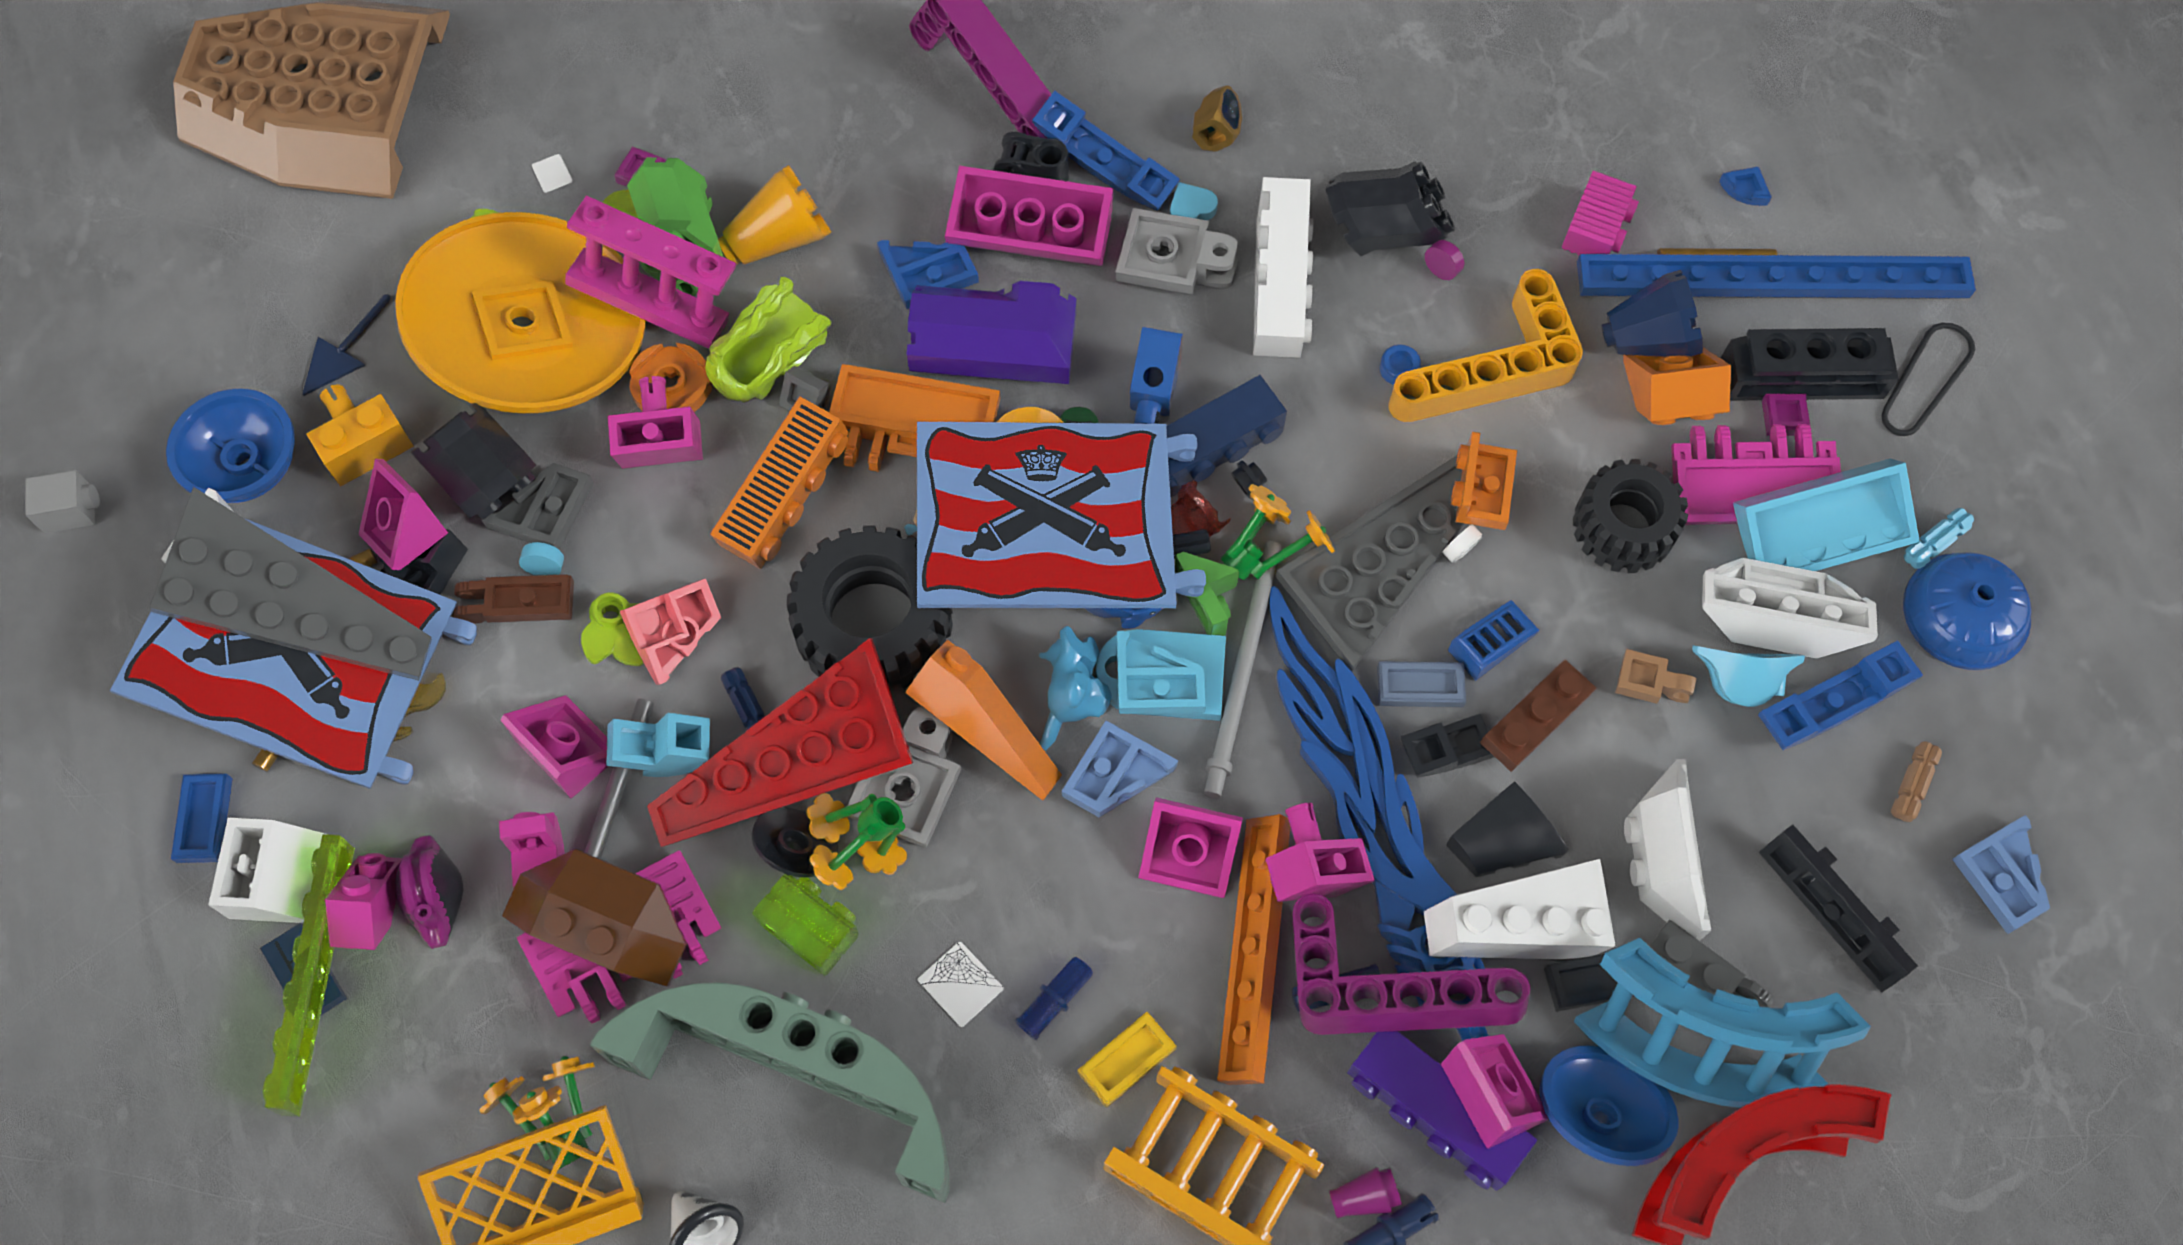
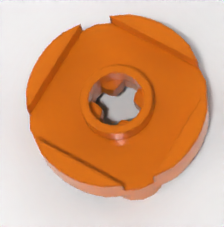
(670, 361)

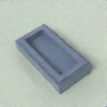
(1421, 684)

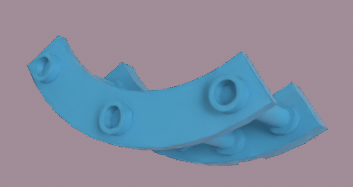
(1729, 1019)

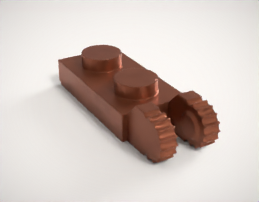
(517, 599)

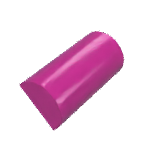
(1030, 216)

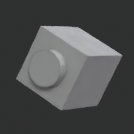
(60, 501)

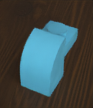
(662, 749)

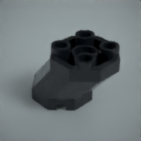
(1389, 208)
(475, 461)

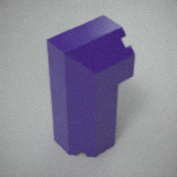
(993, 333)

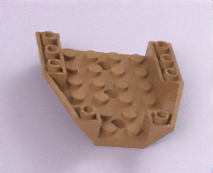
(312, 125)

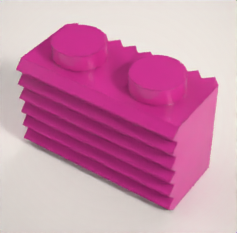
(1600, 216)

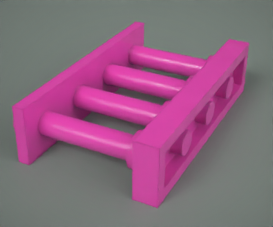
(639, 294)

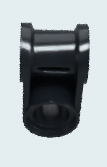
(1033, 157)

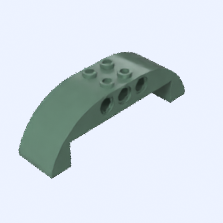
(729, 1020)

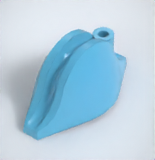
(1747, 677)

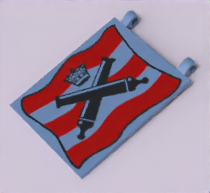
(1048, 516)
(286, 698)

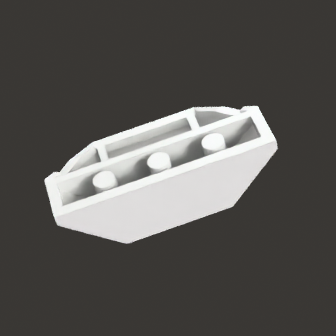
(1787, 608)
(1667, 853)

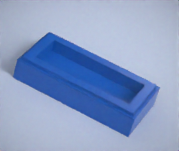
(201, 818)

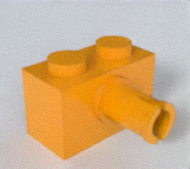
(357, 435)

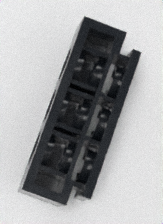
(1813, 363)

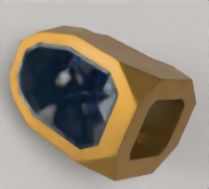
(1217, 120)

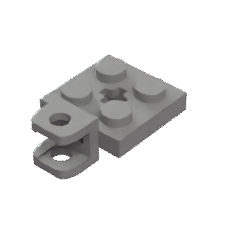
(1190, 250)
(930, 777)

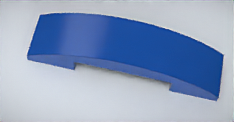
(1104, 156)
(1840, 697)

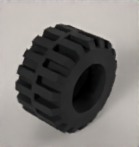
(1650, 495)

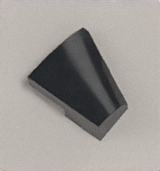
(1506, 834)

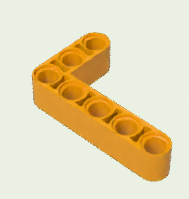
(1499, 365)

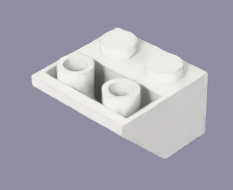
(263, 870)

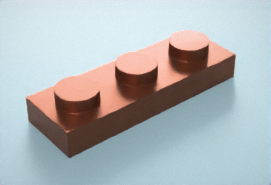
(1538, 715)

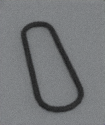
(1943, 391)

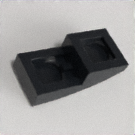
(1446, 747)

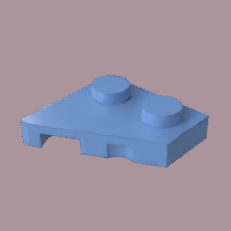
(1115, 770)
(2006, 875)

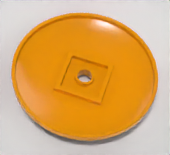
(480, 276)

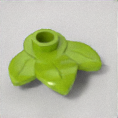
(609, 636)

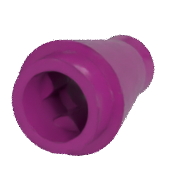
(1367, 1194)

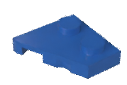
(927, 265)

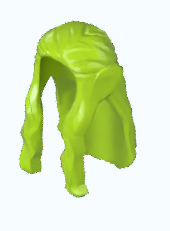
(765, 343)

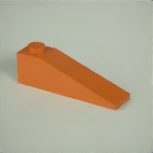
(972, 706)

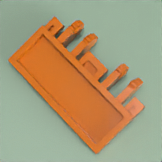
(892, 403)

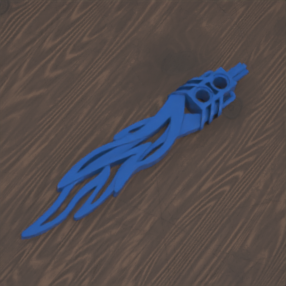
(1395, 893)

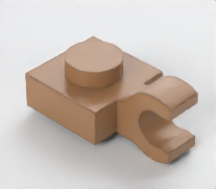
(1646, 678)

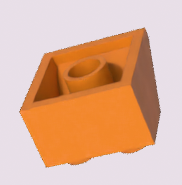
(1679, 386)

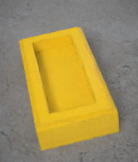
(1126, 1059)

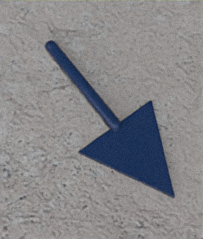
(332, 362)

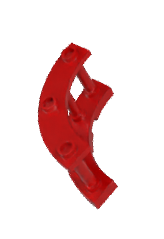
(1703, 1170)

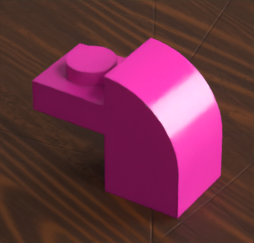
(531, 840)

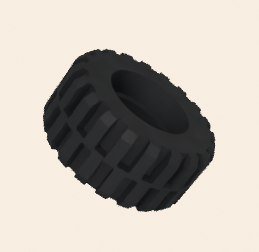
(855, 562)

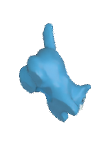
(1072, 688)

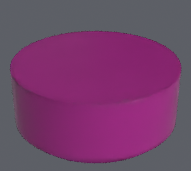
(1444, 260)

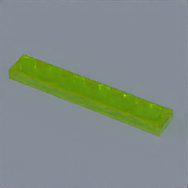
(306, 991)

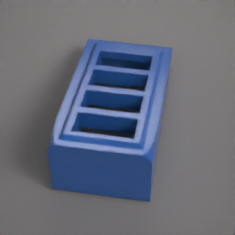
(1473, 661)

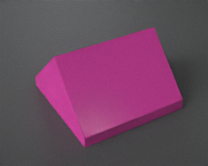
(397, 519)
(560, 742)
(1190, 847)
(1493, 1088)

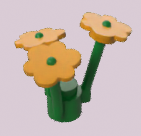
(1246, 554)

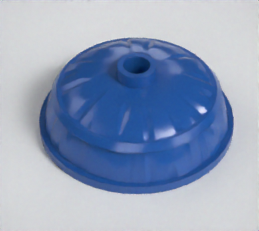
(224, 431)
(1958, 624)

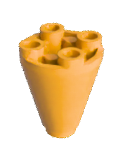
(773, 221)

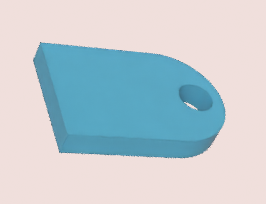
(1199, 648)

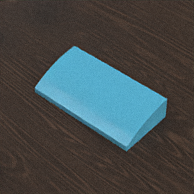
(1831, 518)

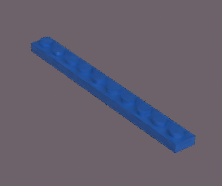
(1782, 275)

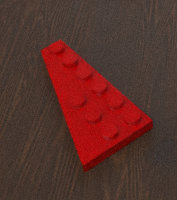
(811, 744)

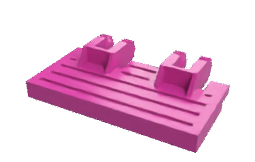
(1758, 469)
(562, 970)

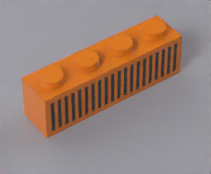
(781, 483)

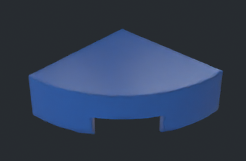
(1746, 186)

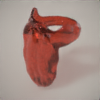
(1194, 512)

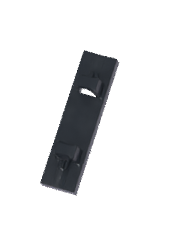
(1839, 908)

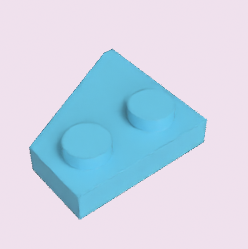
(1156, 680)

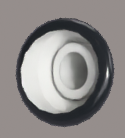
(704, 1221)

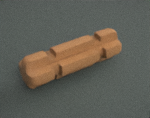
(1916, 781)

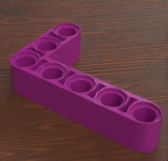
(988, 54)
(1391, 989)

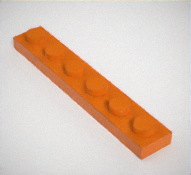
(1253, 956)

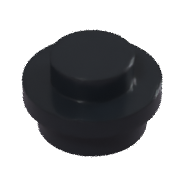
(1247, 475)

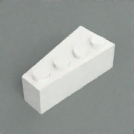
(1282, 268)
(1528, 918)

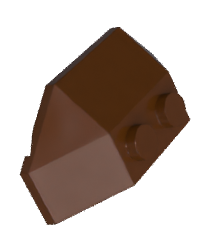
(599, 915)

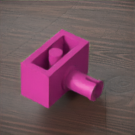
(655, 433)
(1317, 864)

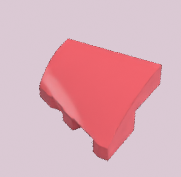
(671, 626)

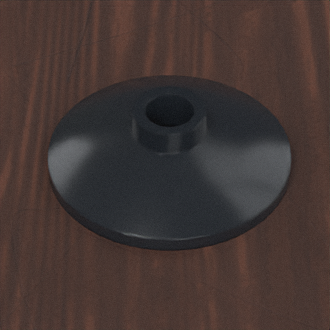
(786, 842)

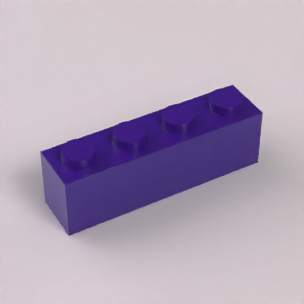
(1425, 1098)

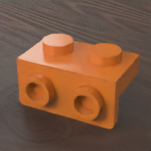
(1485, 484)

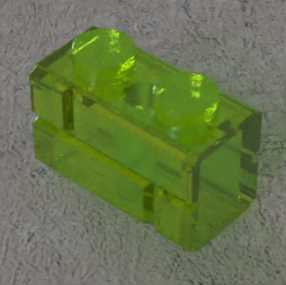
(807, 922)

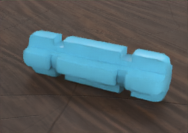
(1938, 538)

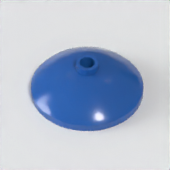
(1607, 1107)

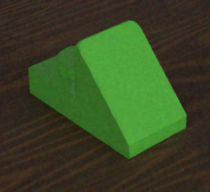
(1210, 606)

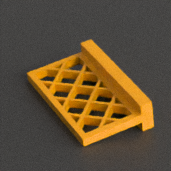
(557, 1227)

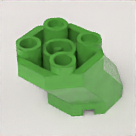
(674, 200)

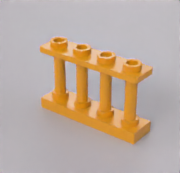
(1173, 1188)

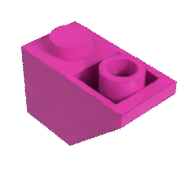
(363, 903)

